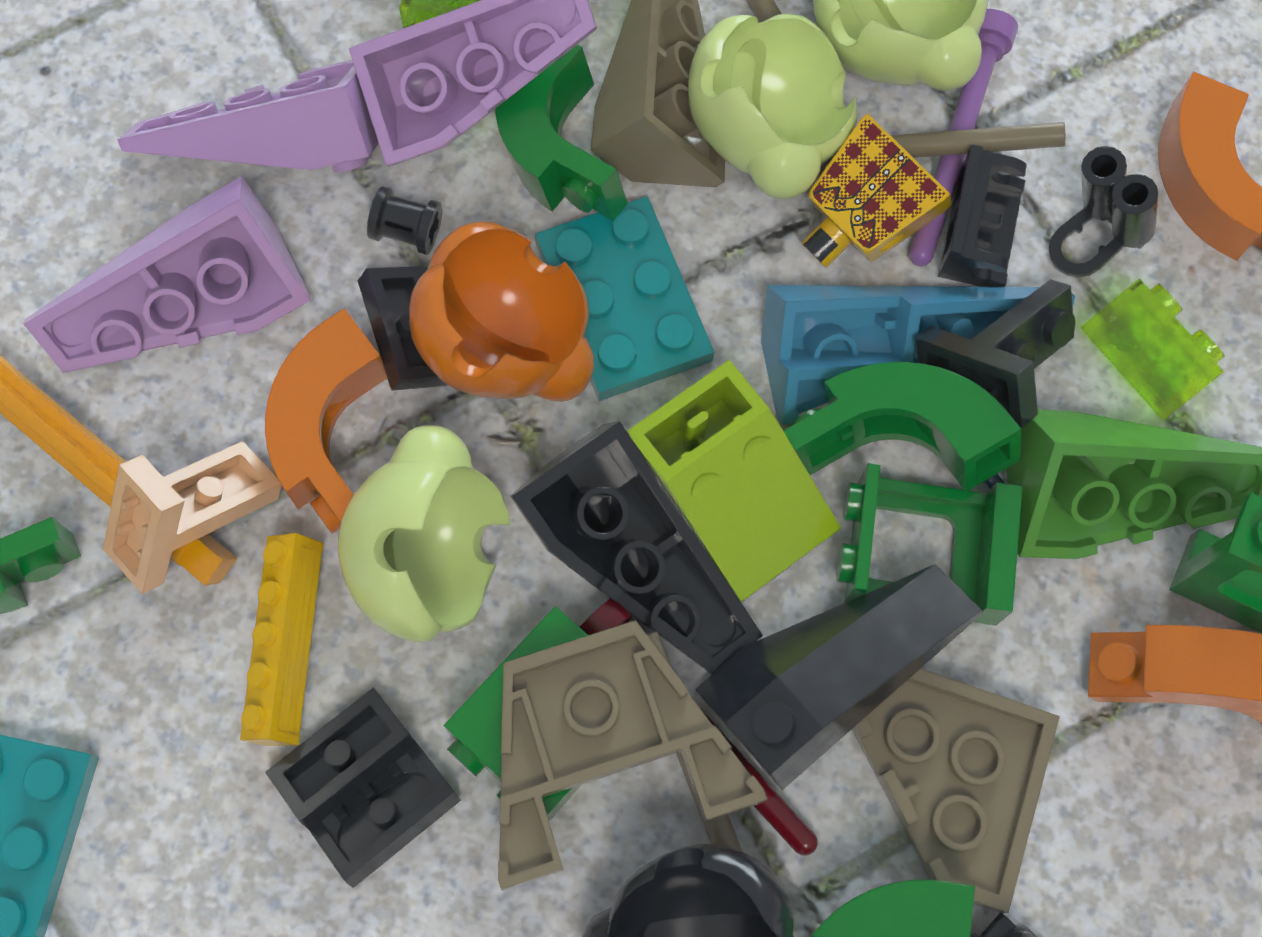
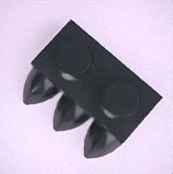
(387, 302)

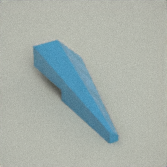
(831, 329)

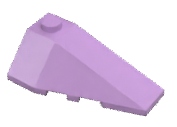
(189, 279)

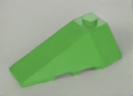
(1120, 479)

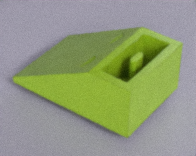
(735, 479)

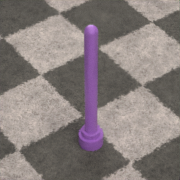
(996, 40)

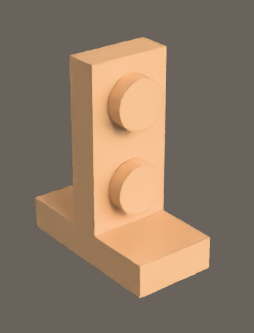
(161, 513)

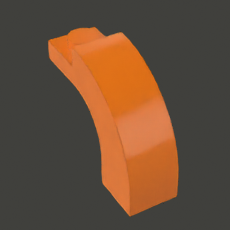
(1204, 170)
(304, 403)
(1179, 667)

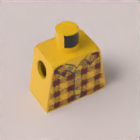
(872, 196)

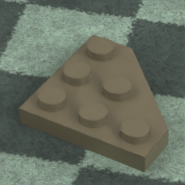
(961, 778)

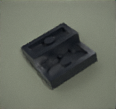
(362, 787)

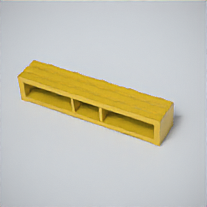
(281, 641)

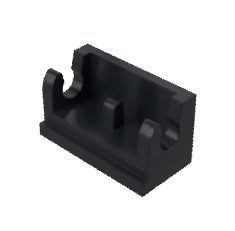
(983, 219)

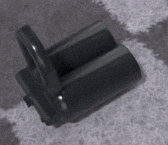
(1114, 196)

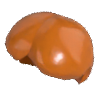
(501, 318)

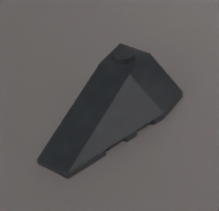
(623, 534)
(823, 676)

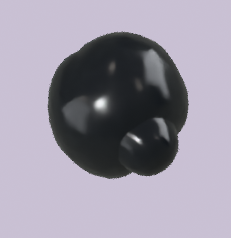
(698, 894)

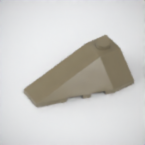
(644, 102)

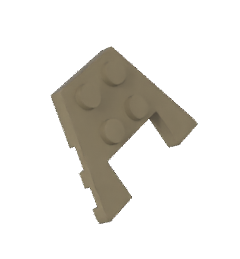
(592, 714)

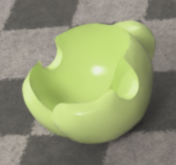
(906, 39)
(771, 99)
(416, 537)

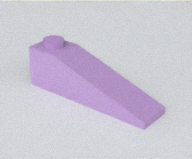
(459, 66)
(303, 126)

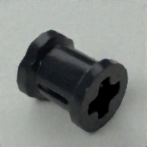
(404, 220)

